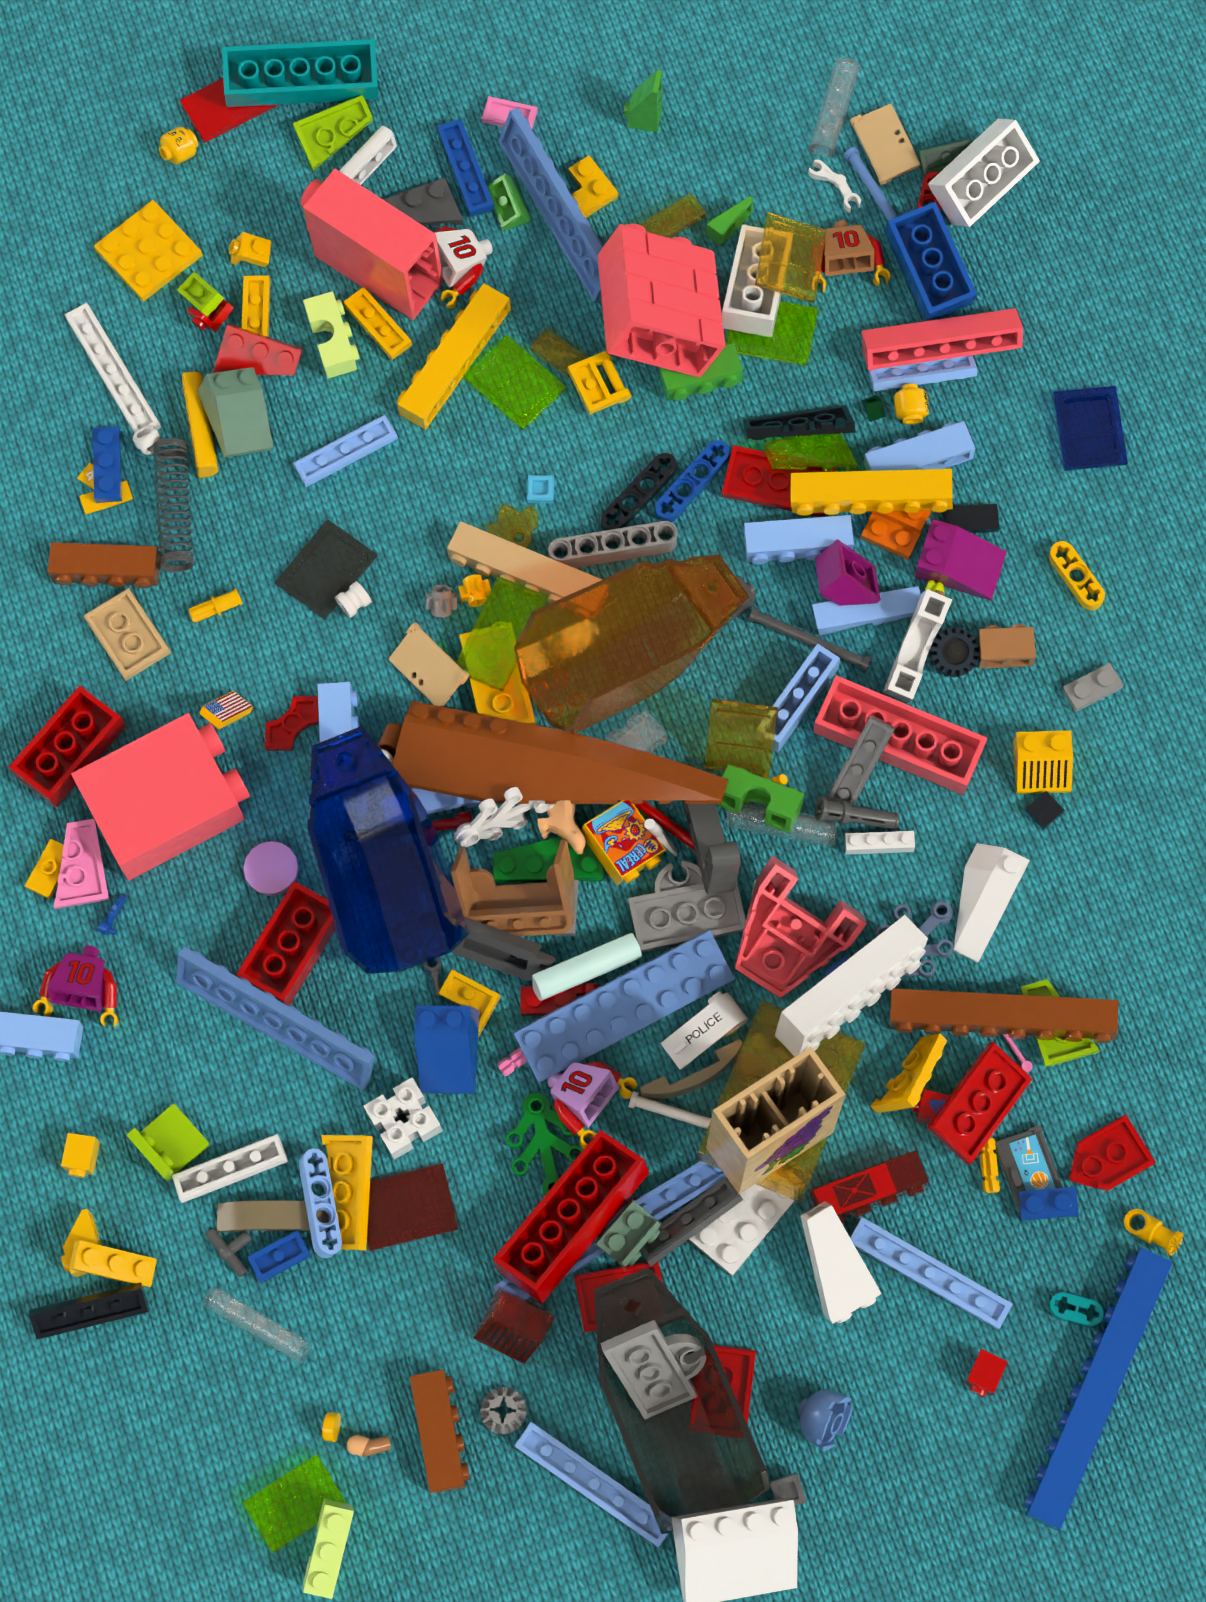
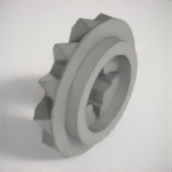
(512, 1420)

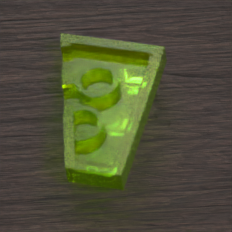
(810, 450)

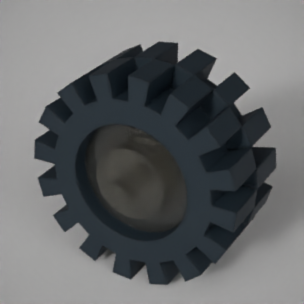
(954, 652)

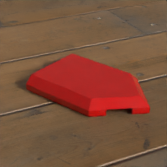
(1110, 1156)

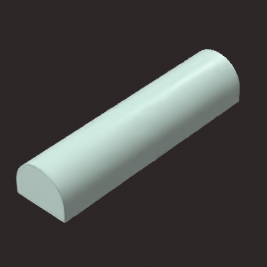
(586, 966)

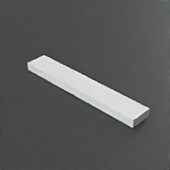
(111, 368)

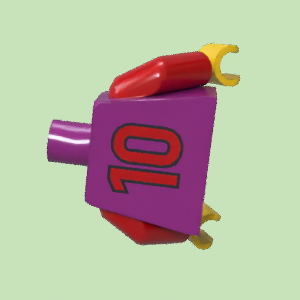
(79, 983)

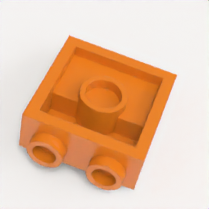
(896, 531)

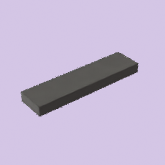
(861, 761)
(691, 1220)

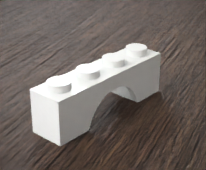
(915, 646)

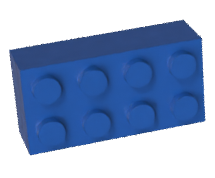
(930, 262)

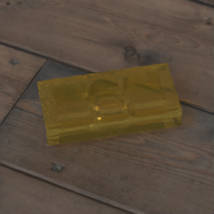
(556, 351)

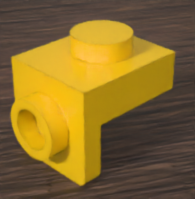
(250, 249)

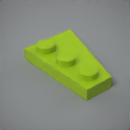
(331, 129)
(1058, 1049)

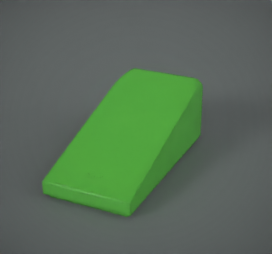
(725, 224)

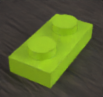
(200, 294)

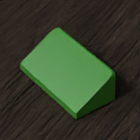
(508, 202)

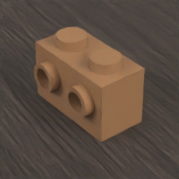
(1006, 646)

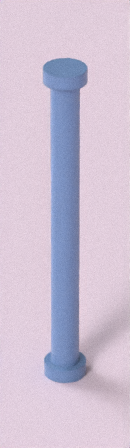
(852, 156)

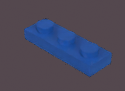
(107, 464)

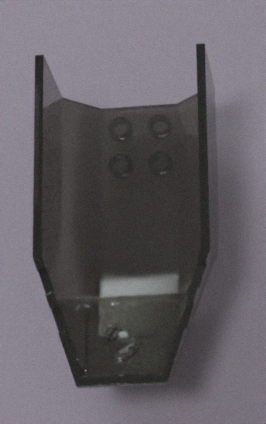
(678, 1463)

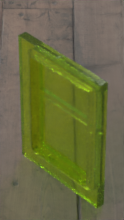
(790, 336)
(515, 382)

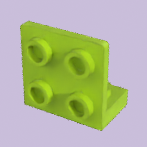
(169, 1142)

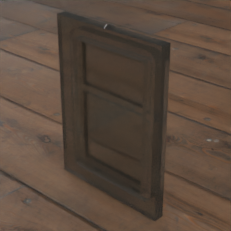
(325, 568)

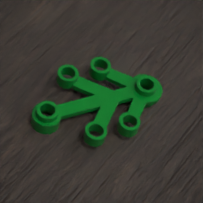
(542, 1139)

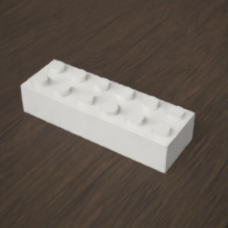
(851, 987)

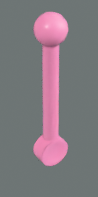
(1025, 1065)

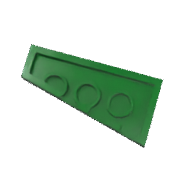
(532, 862)

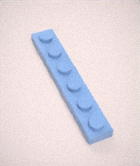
(930, 1273)
(590, 1482)

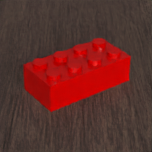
(67, 743)
(289, 944)

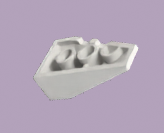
(986, 891)

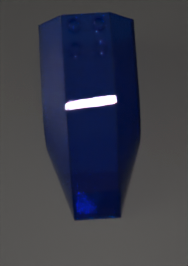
(379, 859)

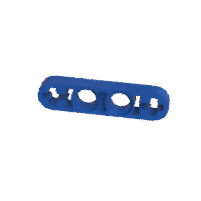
(689, 479)

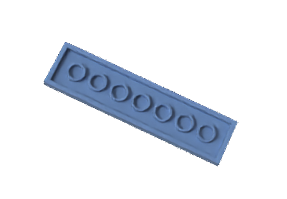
(553, 199)
(623, 1006)
(274, 1018)

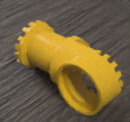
(1154, 1232)

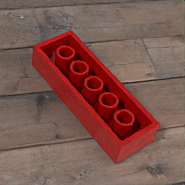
(571, 1216)

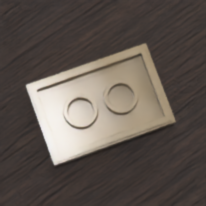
(127, 634)

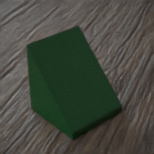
(873, 408)

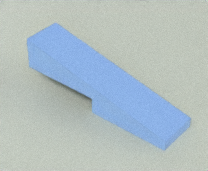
(891, 607)

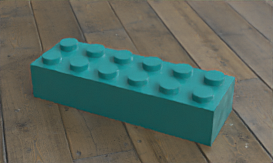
(299, 73)

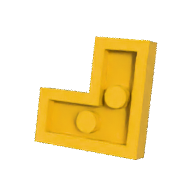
(594, 186)
(467, 992)

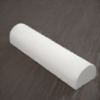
(370, 155)
(229, 1168)

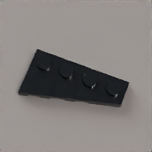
(810, 422)

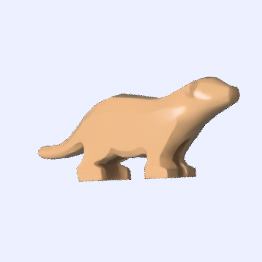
(563, 823)

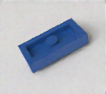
(1048, 1203)
(279, 1256)

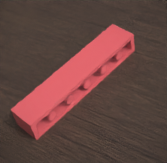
(942, 339)

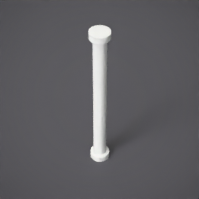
(669, 1111)

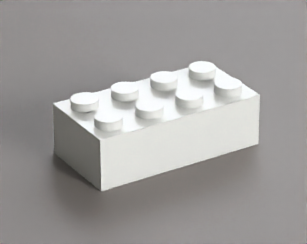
(983, 172)
(748, 306)

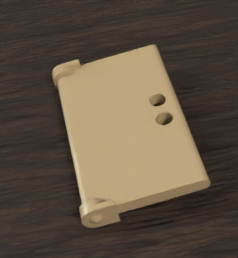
(888, 152)
(435, 671)

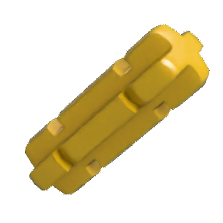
(989, 1167)

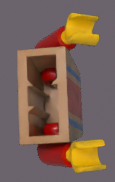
(851, 251)

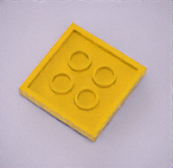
(148, 250)

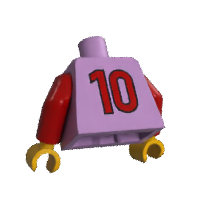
(584, 1092)

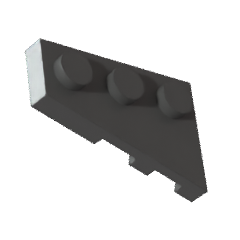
(428, 204)

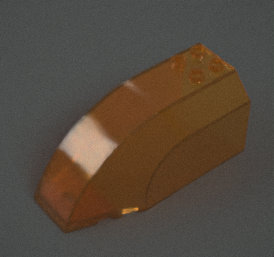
(623, 637)

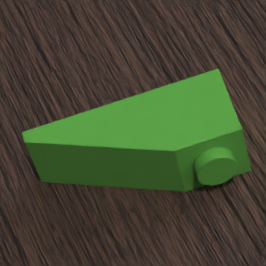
(645, 105)

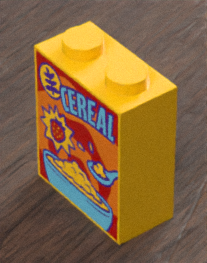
(623, 842)

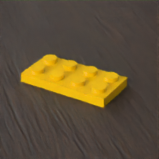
(510, 704)

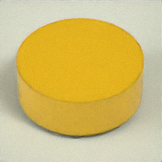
(331, 1426)

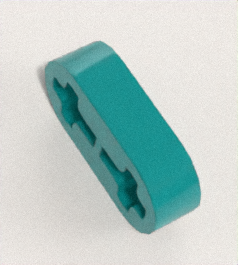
(1078, 1303)

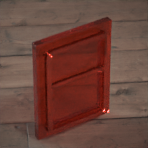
(409, 1207)

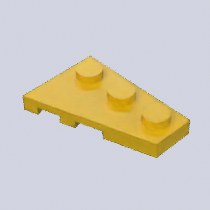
(907, 1087)

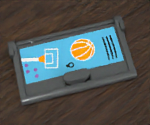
(1028, 1162)

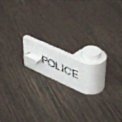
(704, 1029)

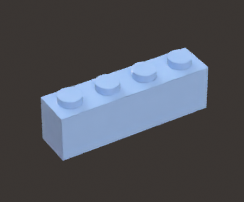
(926, 451)
(795, 538)
(803, 692)
(336, 709)
(40, 1036)

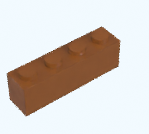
(104, 564)
(438, 1431)

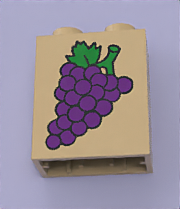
(774, 1120)

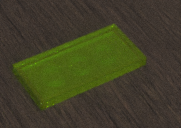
(490, 646)

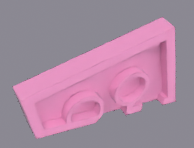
(81, 869)

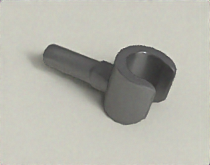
(434, 972)

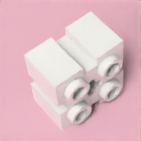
(397, 1134)

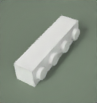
(879, 842)

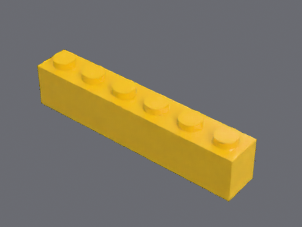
(453, 356)
(871, 491)

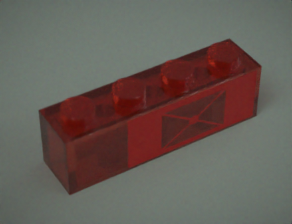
(873, 1186)

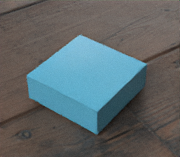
(540, 489)

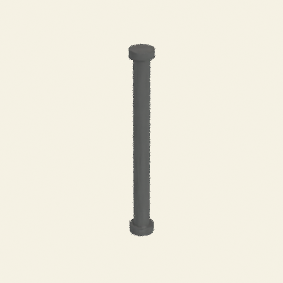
(809, 639)

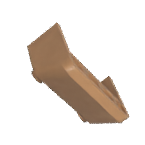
(518, 907)

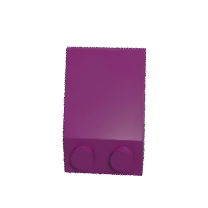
(960, 560)

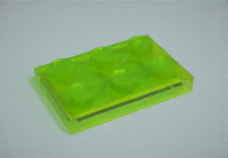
(292, 1503)

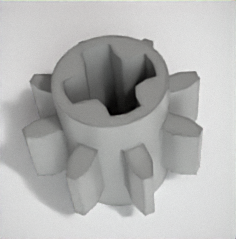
(441, 601)

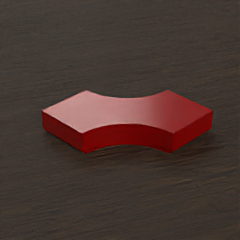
(282, 733)

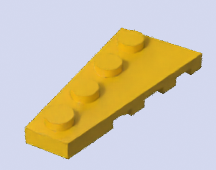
(350, 1179)

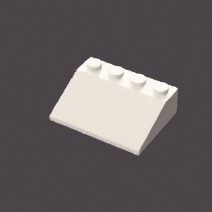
(737, 1551)

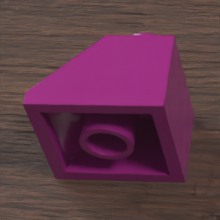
(846, 576)

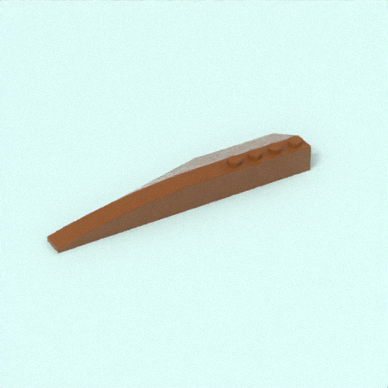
(487, 755)

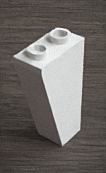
(837, 1266)

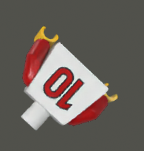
(460, 260)

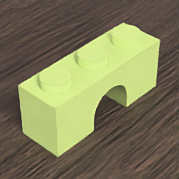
(325, 315)
(328, 1548)

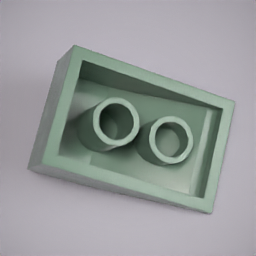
(236, 411)

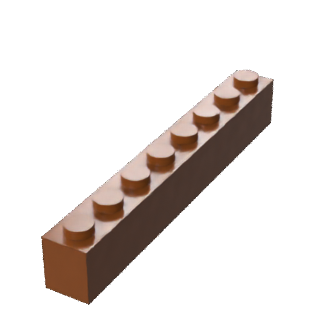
(1004, 1014)

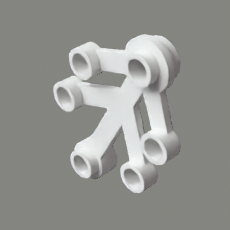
(504, 816)

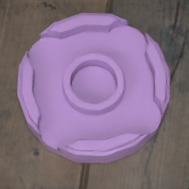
(271, 868)

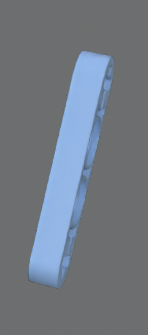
(323, 1203)

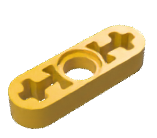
(1059, 565)

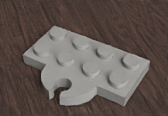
(683, 911)
(655, 1366)

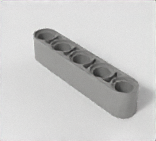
(623, 536)

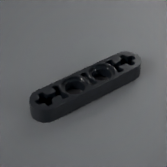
(642, 496)

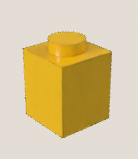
(80, 1155)

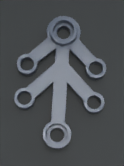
(927, 927)

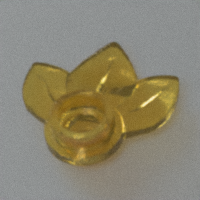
(514, 524)

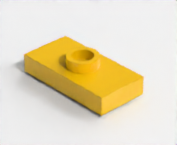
(46, 872)

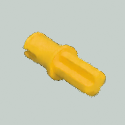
(215, 606)

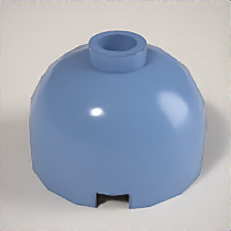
(824, 1416)

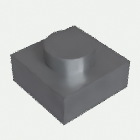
(788, 1488)

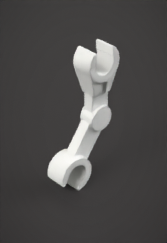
(839, 181)

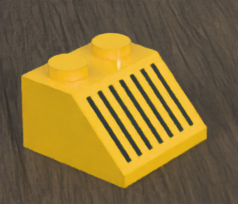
(1043, 761)

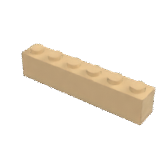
(502, 558)

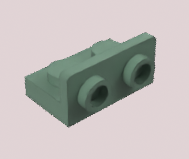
(629, 1234)

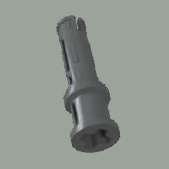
(844, 813)

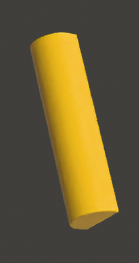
(199, 426)

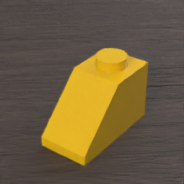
(83, 1230)

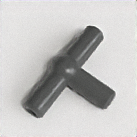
(227, 1252)

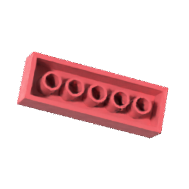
(919, 742)

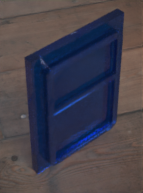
(1090, 428)

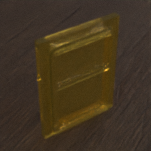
(790, 257)
(740, 736)

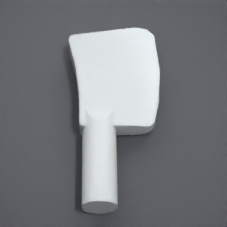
(657, 831)

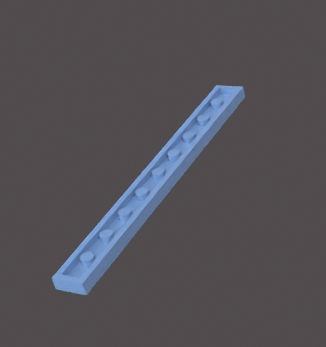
(658, 1203)

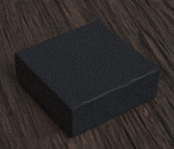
(1044, 810)

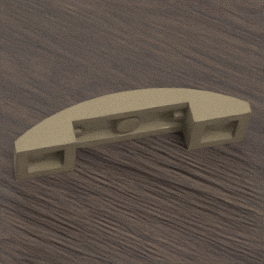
(661, 1089)
(265, 1216)

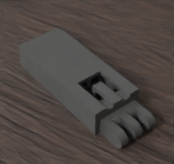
(495, 947)

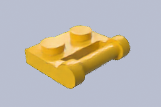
(591, 385)

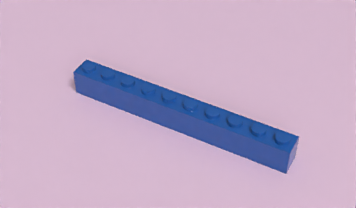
(1098, 1388)

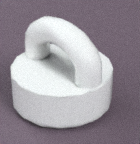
(145, 438)

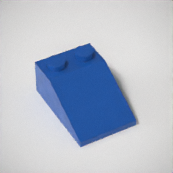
(447, 1048)

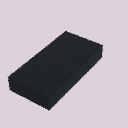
(974, 517)

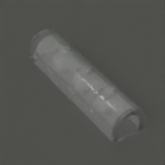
(834, 107)
(805, 829)
(257, 1324)

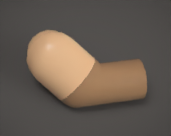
(366, 1446)

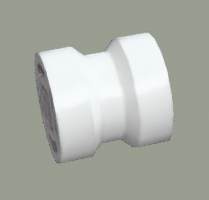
(353, 599)

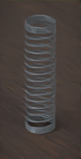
(172, 555)

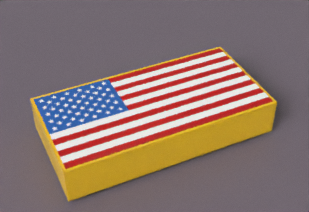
(226, 710)

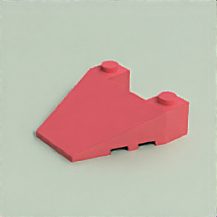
(786, 941)

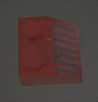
(513, 1325)

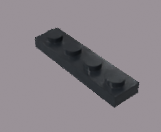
(88, 1311)

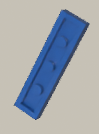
(465, 167)

